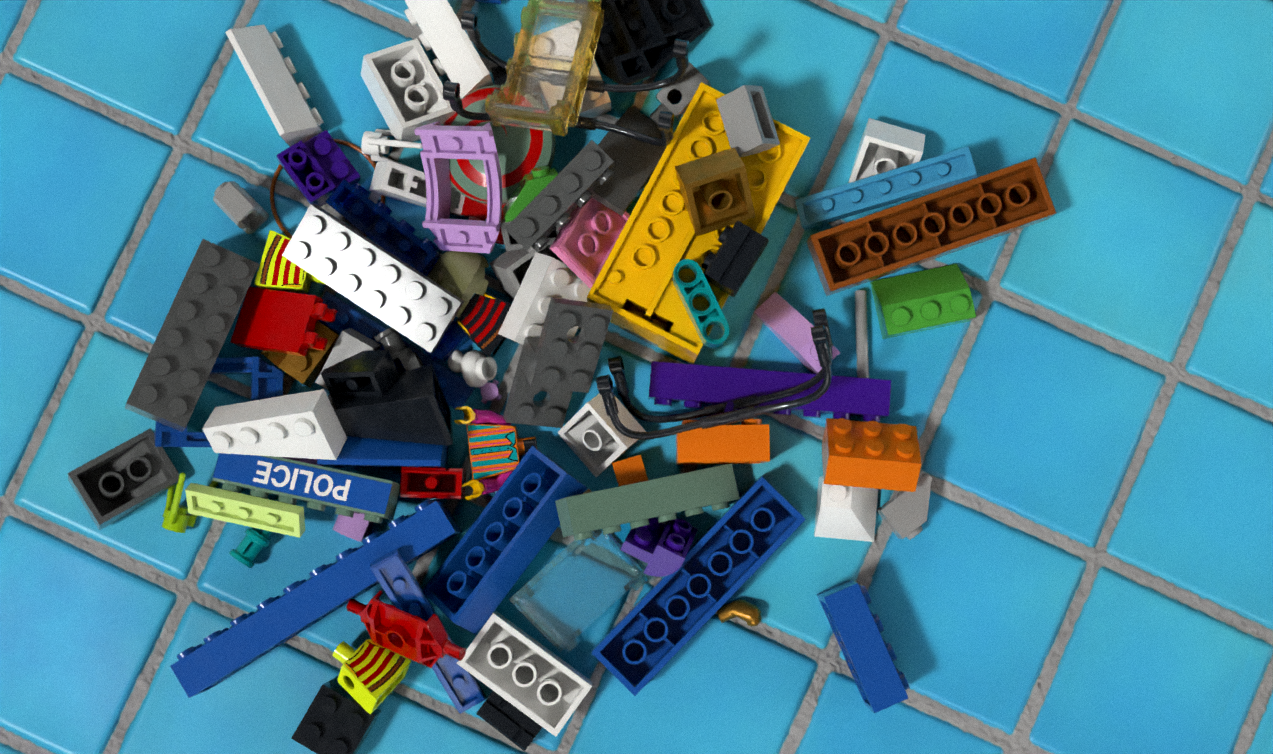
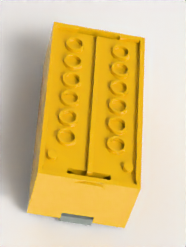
(660, 232)

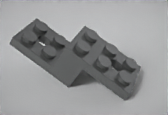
(557, 362)

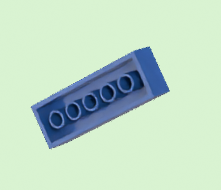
(502, 541)

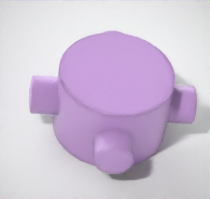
(490, 391)

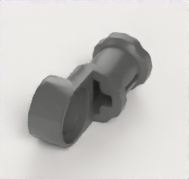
(398, 350)

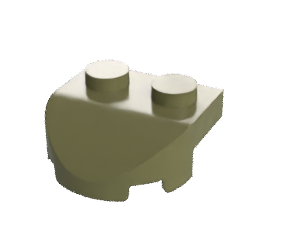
(461, 274)

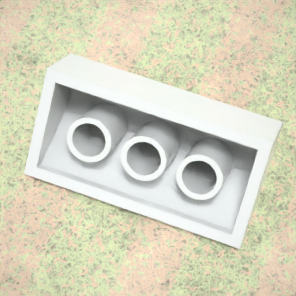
(449, 43)
(275, 83)
(525, 673)

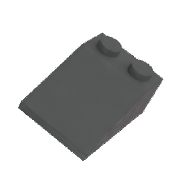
(123, 479)

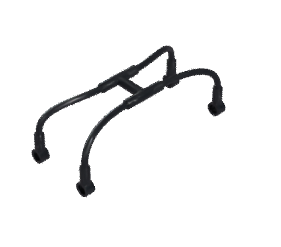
(451, 90)
(724, 412)

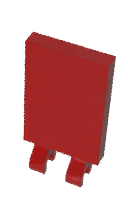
(281, 321)

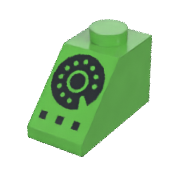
(527, 190)

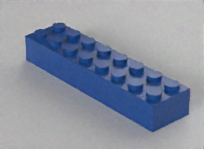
(700, 587)

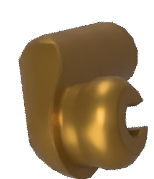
(742, 610)

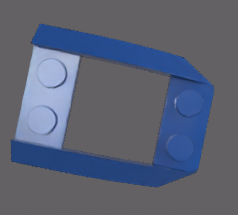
(265, 383)

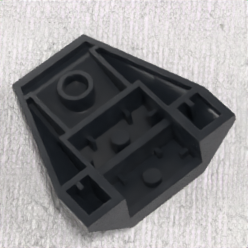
(642, 33)

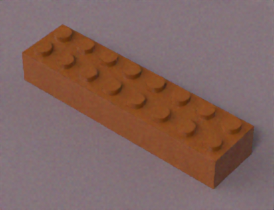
(930, 226)

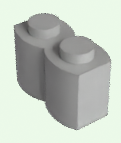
(240, 206)

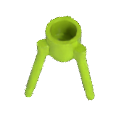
(175, 515)

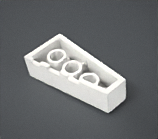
(278, 427)

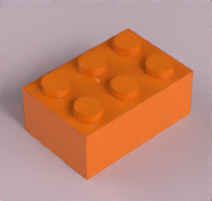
(724, 444)
(870, 455)

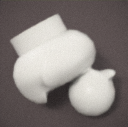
(474, 365)

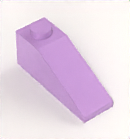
(791, 330)

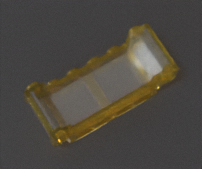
(548, 66)

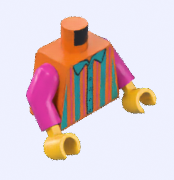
(492, 449)

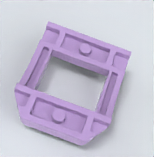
(460, 142)

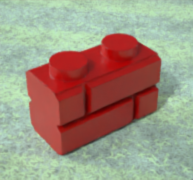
(432, 483)

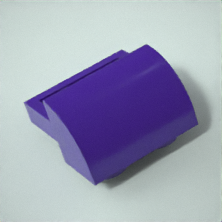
(317, 167)
(660, 545)

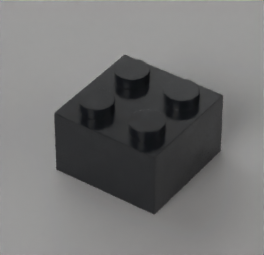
(334, 722)

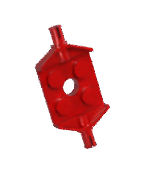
(405, 633)

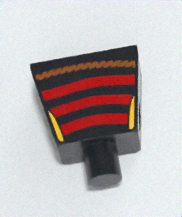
(483, 320)

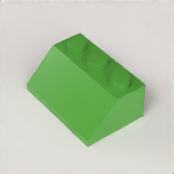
(922, 301)

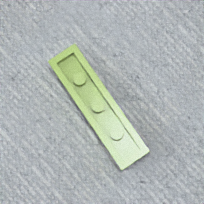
(245, 510)

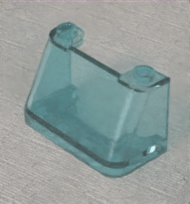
(578, 588)

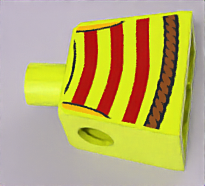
(280, 273)
(370, 672)

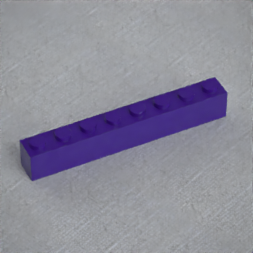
(717, 384)

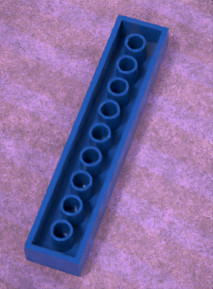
(310, 600)

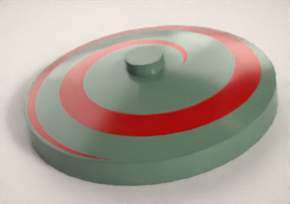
(517, 151)

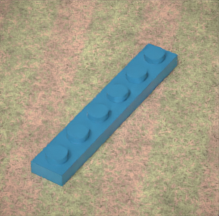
(886, 188)

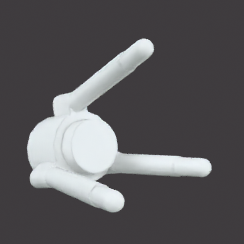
(379, 143)

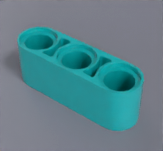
(700, 288)

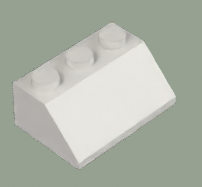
(405, 89)

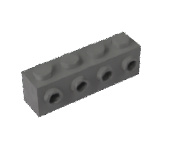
(561, 197)

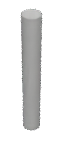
(861, 334)

